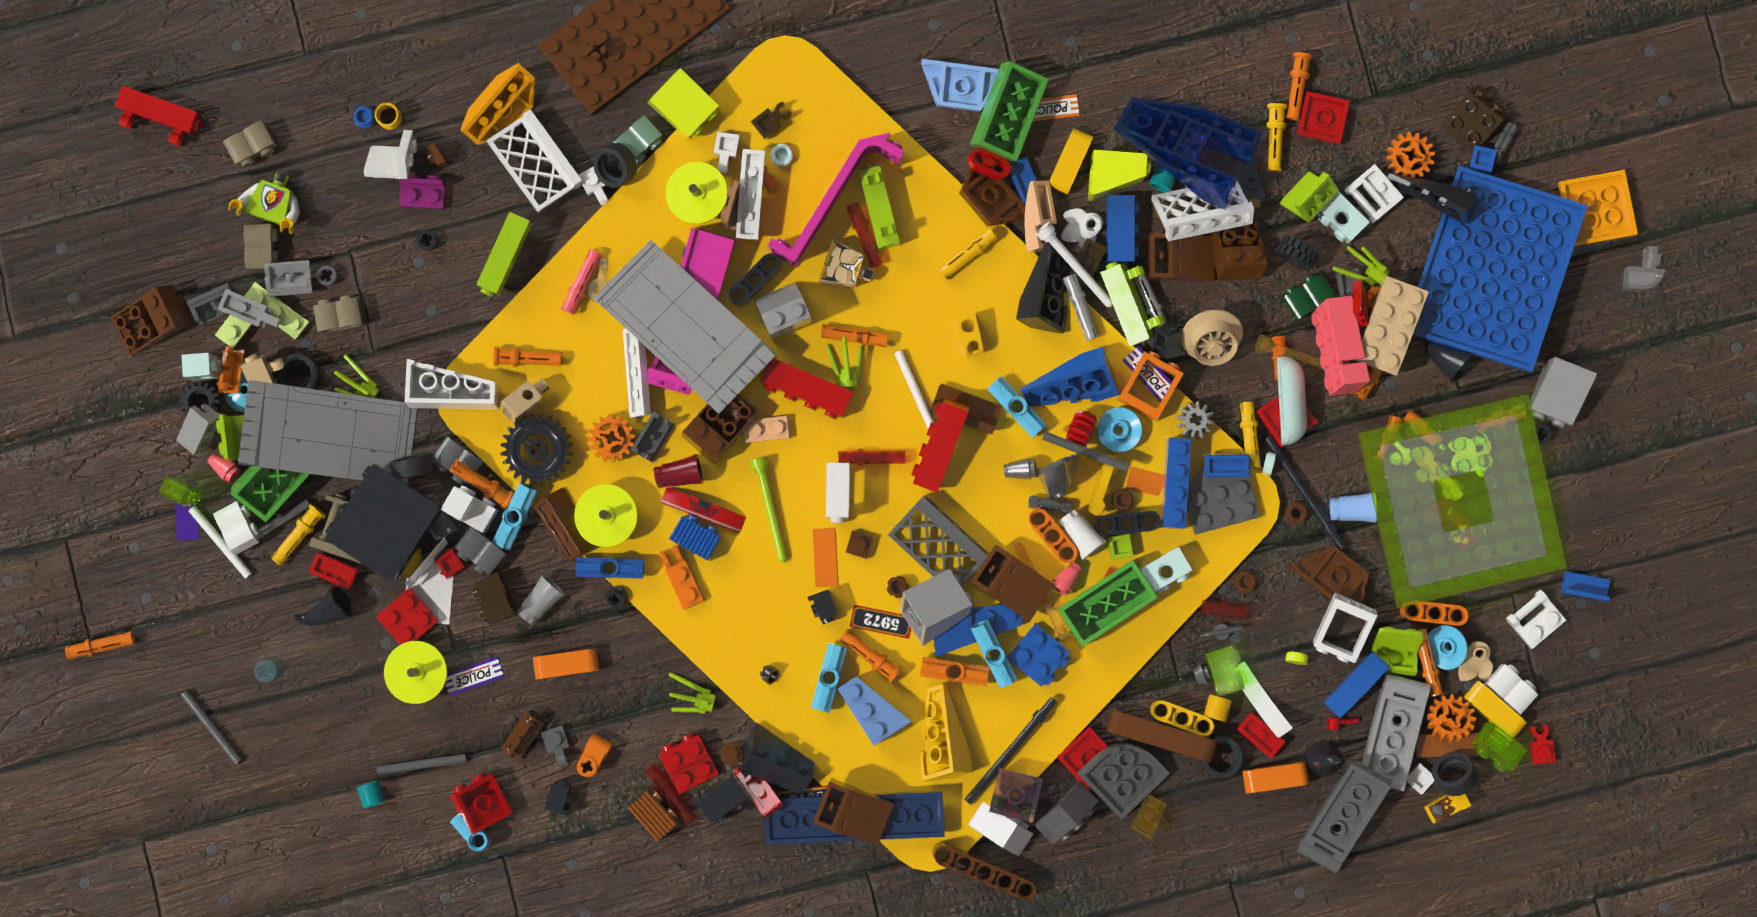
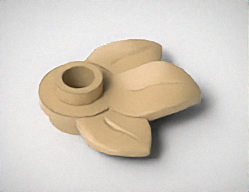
(1476, 665)

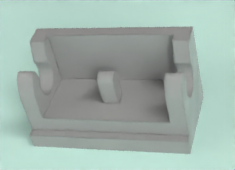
(288, 278)
(198, 429)

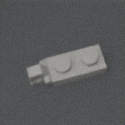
(247, 310)

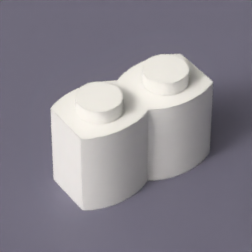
(236, 527)
(1511, 688)

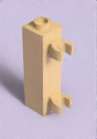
(258, 369)

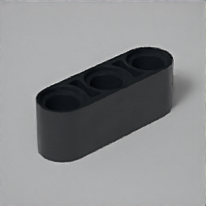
(752, 290)
(1136, 517)

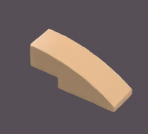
(1038, 212)

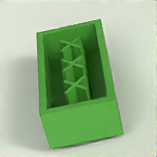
(1009, 111)
(266, 489)
(1106, 603)

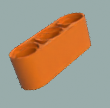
(1063, 540)
(1444, 617)
(566, 663)
(1275, 777)

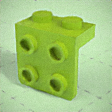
(1398, 649)

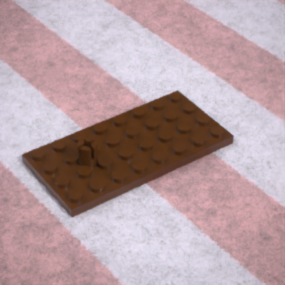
(622, 41)

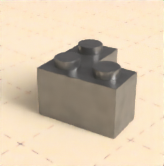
(1067, 814)

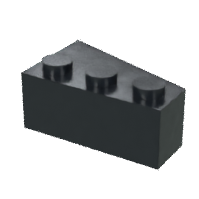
(776, 761)

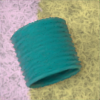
(1161, 180)
(371, 794)

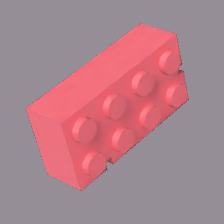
(1339, 343)

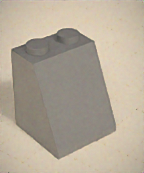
(783, 311)
(1560, 392)
(935, 606)

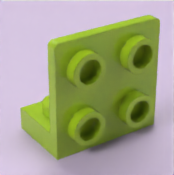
(1310, 195)
(231, 436)

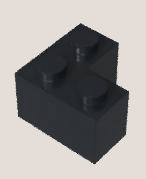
(722, 799)

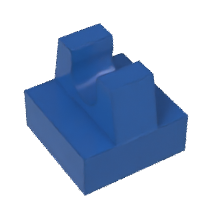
(1483, 159)

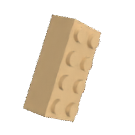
(1391, 324)

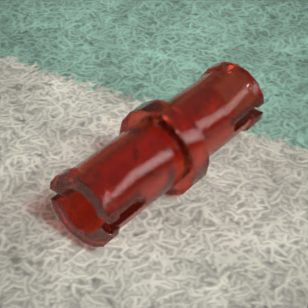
(1223, 609)

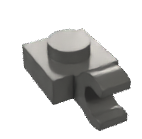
(556, 742)

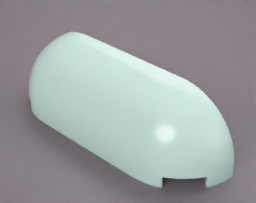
(1291, 400)

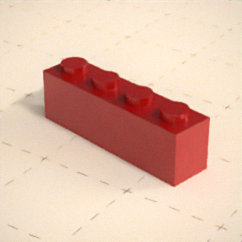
(807, 388)
(941, 444)

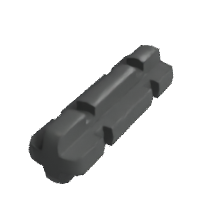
(1504, 140)
(1049, 504)

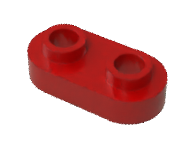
(988, 163)

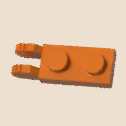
(682, 580)

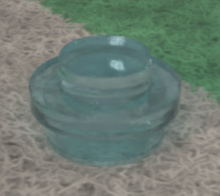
(265, 671)

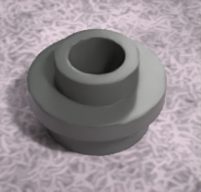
(1202, 674)

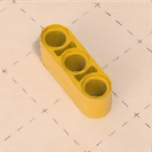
(1070, 161)
(1494, 709)
(1192, 718)

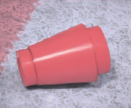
(226, 469)
(1066, 580)

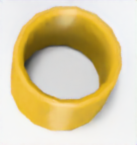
(394, 124)
(1217, 708)

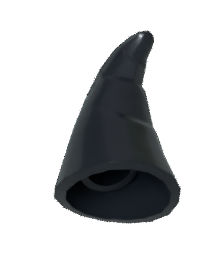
(1449, 360)
(332, 608)
(1323, 759)

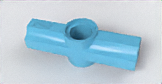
(1027, 417)
(521, 504)
(987, 641)
(825, 692)

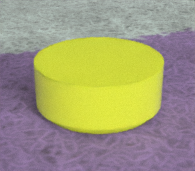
(1297, 658)

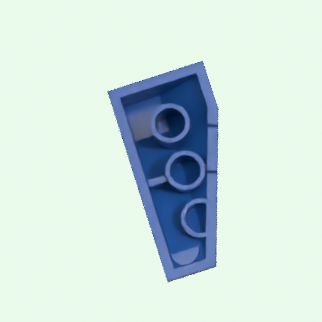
(1078, 379)

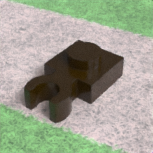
(768, 121)

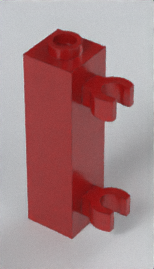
(158, 111)

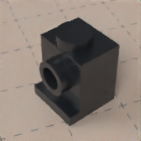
(1168, 340)
(823, 606)
(559, 797)

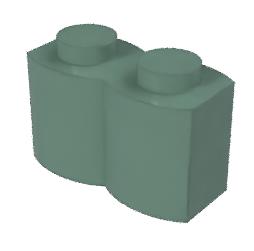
(640, 138)

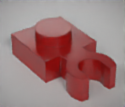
(1541, 749)

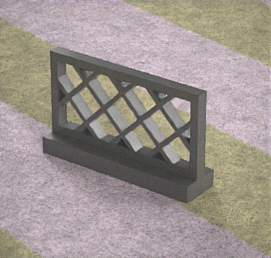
(948, 527)

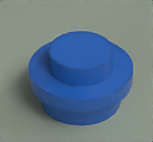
(364, 117)

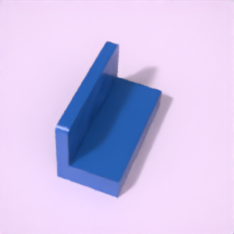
(1585, 586)

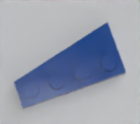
(960, 634)

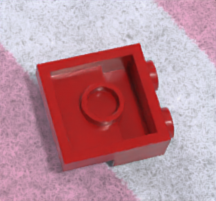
(688, 763)
(480, 802)

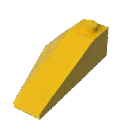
(945, 745)

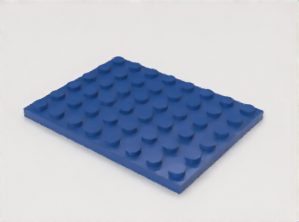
(1499, 272)

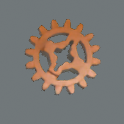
(1418, 157)
(614, 428)
(1455, 710)

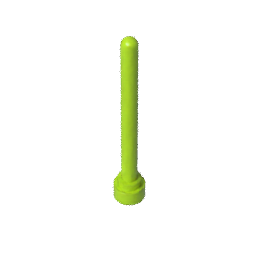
(760, 467)

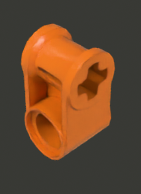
(596, 752)

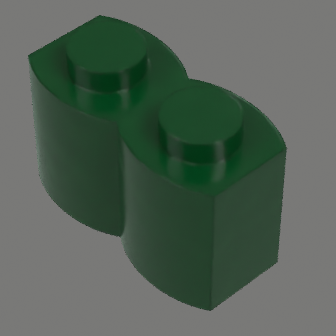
(1308, 296)

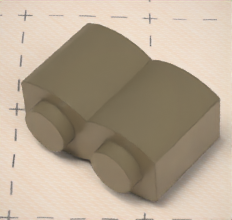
(250, 144)
(259, 246)
(338, 315)

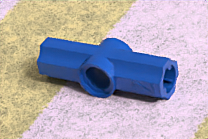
(624, 568)

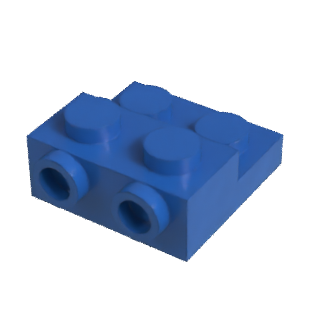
(1039, 655)

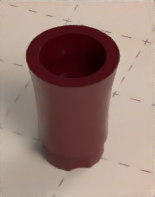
(679, 472)

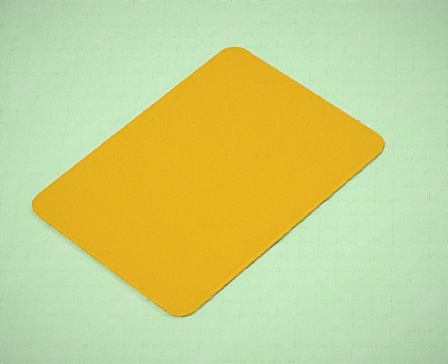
(753, 602)

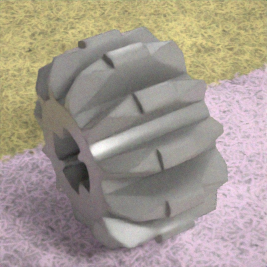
(1197, 413)

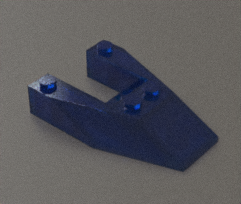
(1177, 136)

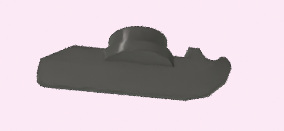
(1222, 631)

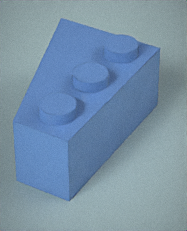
(872, 711)

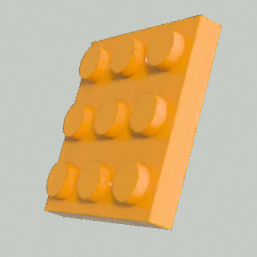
(1608, 209)

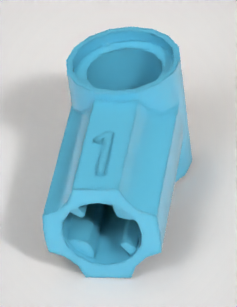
(461, 826)

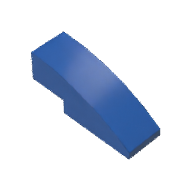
(1356, 684)

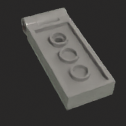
(1391, 744)

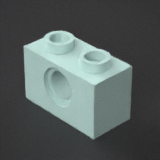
(1354, 223)
(201, 366)
(1173, 559)

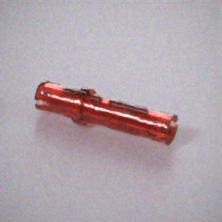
(867, 241)
(872, 457)
(668, 792)

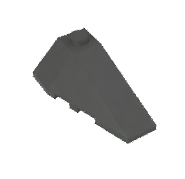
(1058, 475)

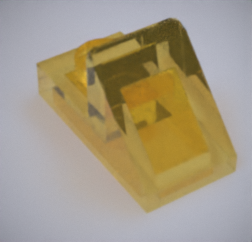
(1148, 816)

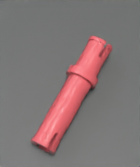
(577, 290)

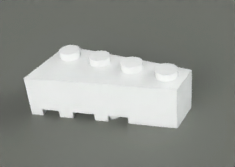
(446, 389)

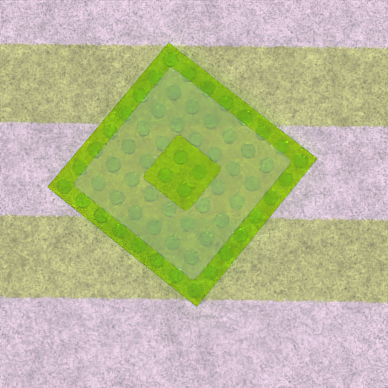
(1462, 501)

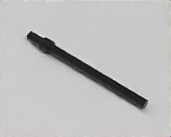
(1329, 528)
(1038, 717)

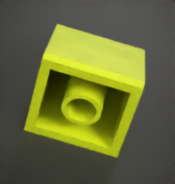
(683, 104)
(1115, 172)

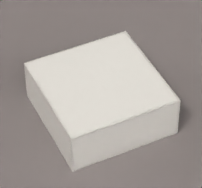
(1420, 778)

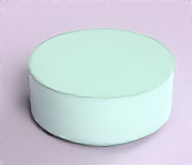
(781, 155)
(1269, 462)

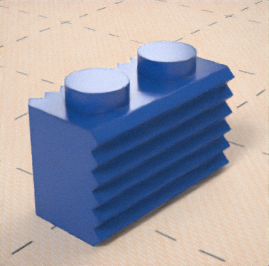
(695, 537)

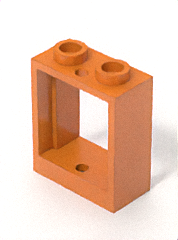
(1141, 406)

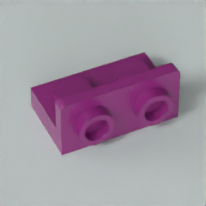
(422, 193)

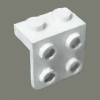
(392, 161)

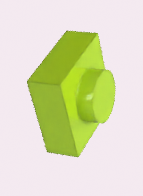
(1120, 546)

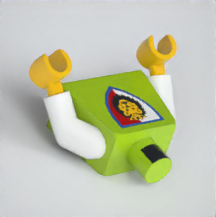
(270, 202)

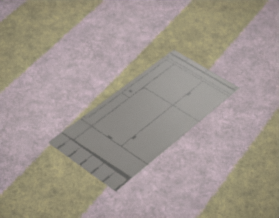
(684, 326)
(323, 431)

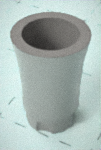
(540, 600)

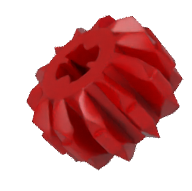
(1081, 427)

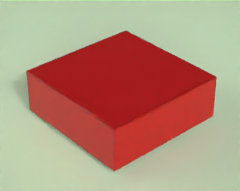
(449, 563)

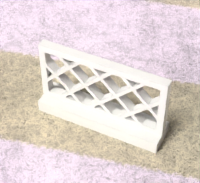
(552, 155)
(1206, 220)

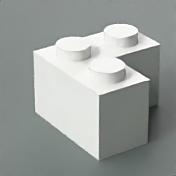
(469, 509)
(1002, 830)

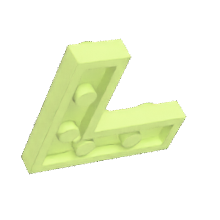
(234, 328)

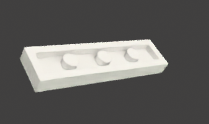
(750, 194)
(636, 376)

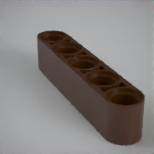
(1161, 736)
(992, 879)

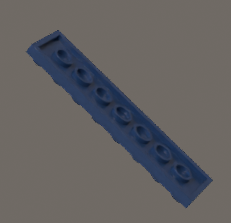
(911, 817)

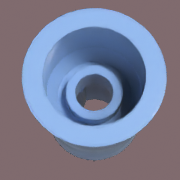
(1353, 508)

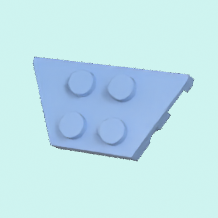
(959, 84)

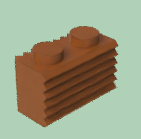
(654, 814)

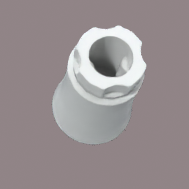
(1081, 534)

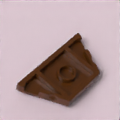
(991, 199)
(1332, 573)

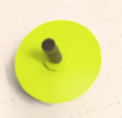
(696, 192)
(605, 515)
(415, 672)

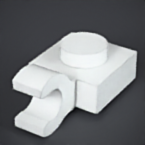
(725, 147)
(593, 185)

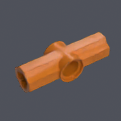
(969, 673)

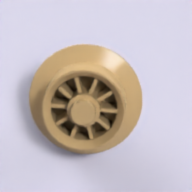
(1212, 337)

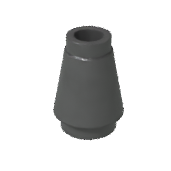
(1021, 469)

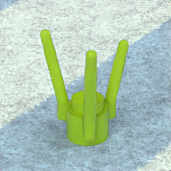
(1375, 270)
(847, 377)
(364, 389)
(703, 702)

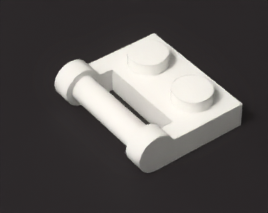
(1380, 190)
(1541, 624)

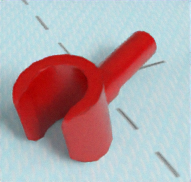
(1334, 723)

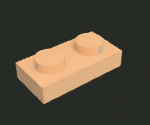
(767, 429)

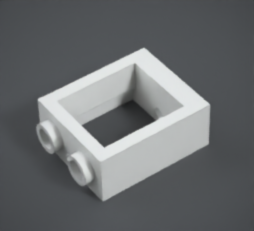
(837, 492)
(1351, 607)

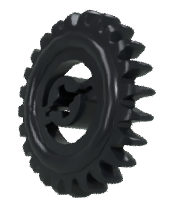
(519, 436)

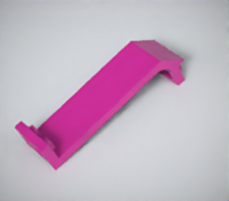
(875, 144)
(706, 262)

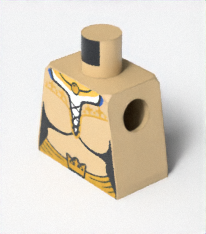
(844, 266)
(515, 405)

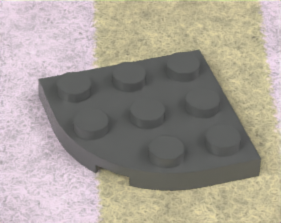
(1220, 502)
(1123, 776)

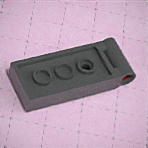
(1350, 806)

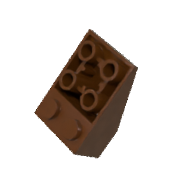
(1239, 253)
(1181, 258)
(151, 319)
(717, 432)
(1012, 583)
(853, 812)

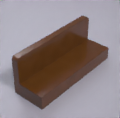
(982, 413)
(558, 516)

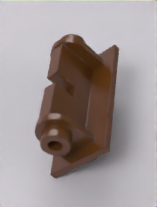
(522, 736)

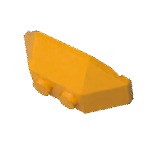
(500, 104)

